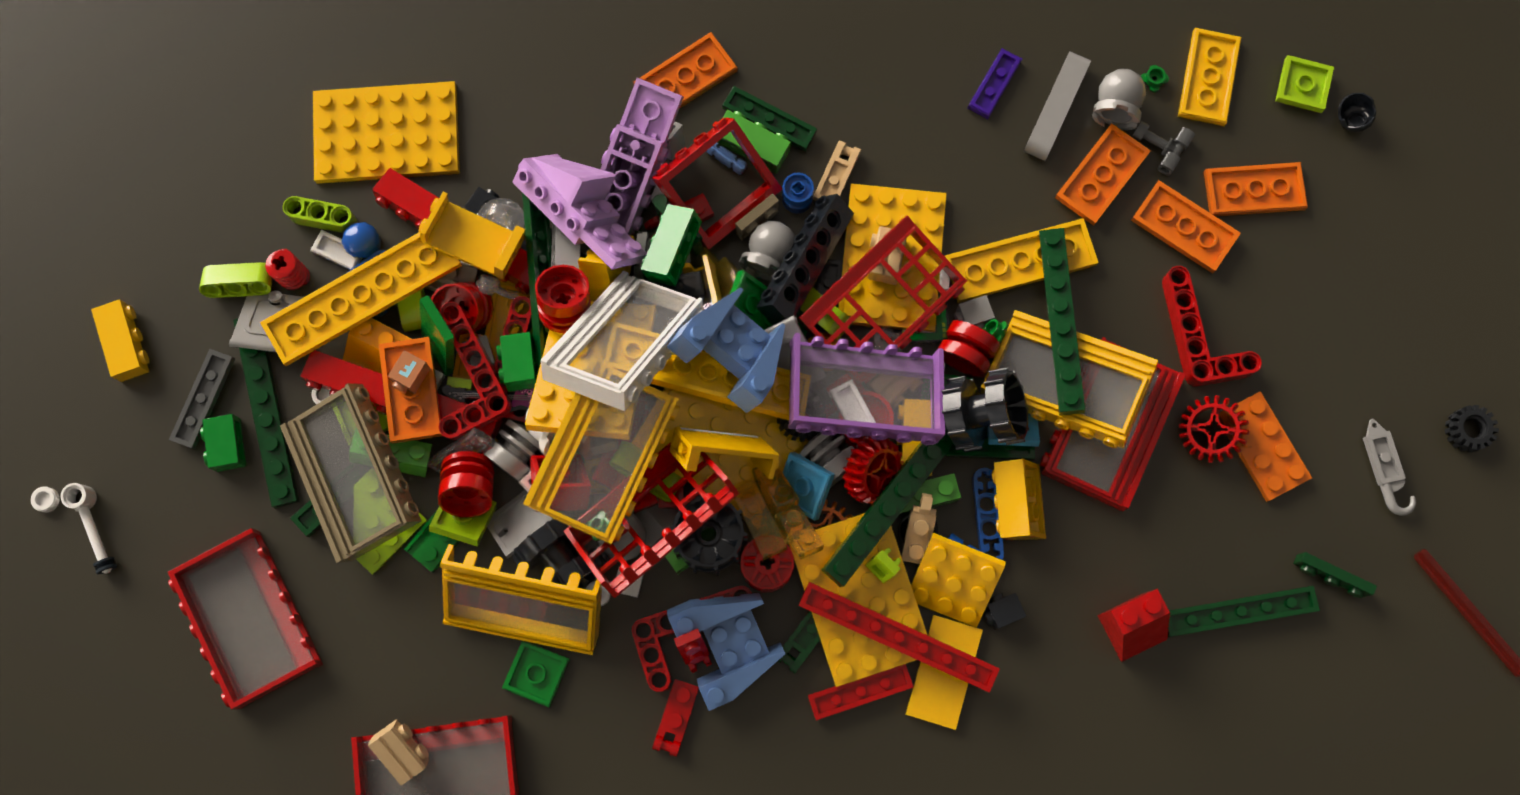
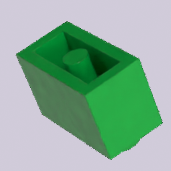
(517, 361)
(223, 443)

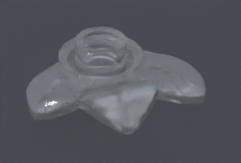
(490, 285)

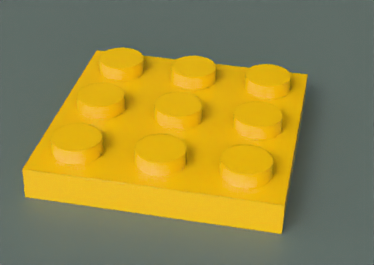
(956, 579)

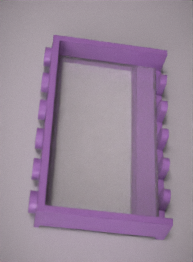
(866, 391)

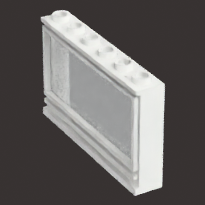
(619, 341)

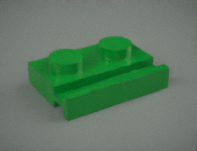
(429, 547)

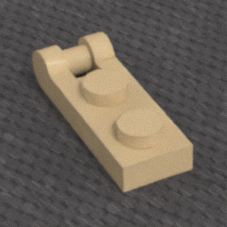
(837, 171)

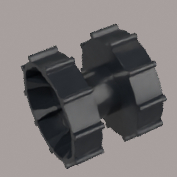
(1000, 408)
(554, 549)
(718, 553)

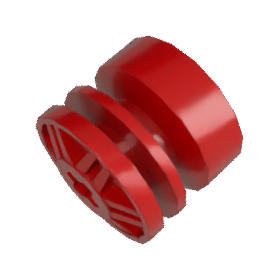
(468, 294)
(562, 297)
(466, 484)
(766, 580)

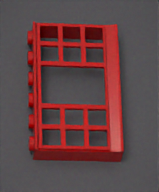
(871, 259)
(663, 467)

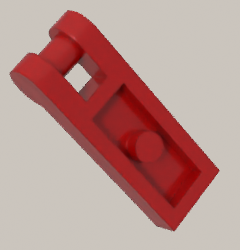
(676, 716)

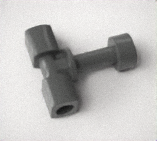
(1171, 148)

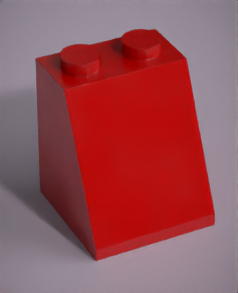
(1137, 624)

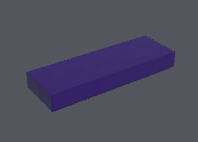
(994, 83)

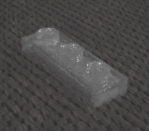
(471, 441)

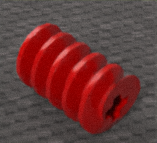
(287, 269)

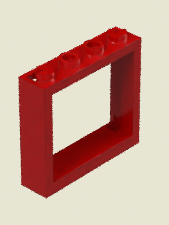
(701, 144)

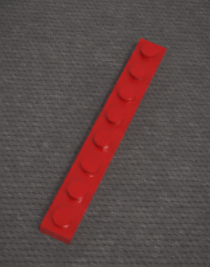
(899, 637)

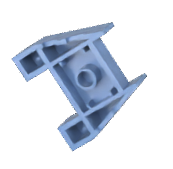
(736, 345)
(733, 641)

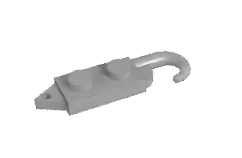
(1386, 466)

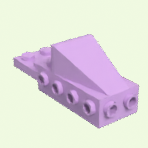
(638, 149)
(576, 203)

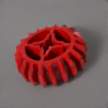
(1216, 407)
(871, 468)

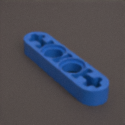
(986, 516)

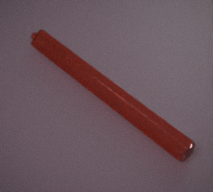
(1469, 611)

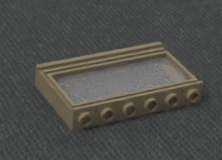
(350, 473)

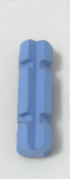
(727, 158)

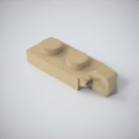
(919, 530)

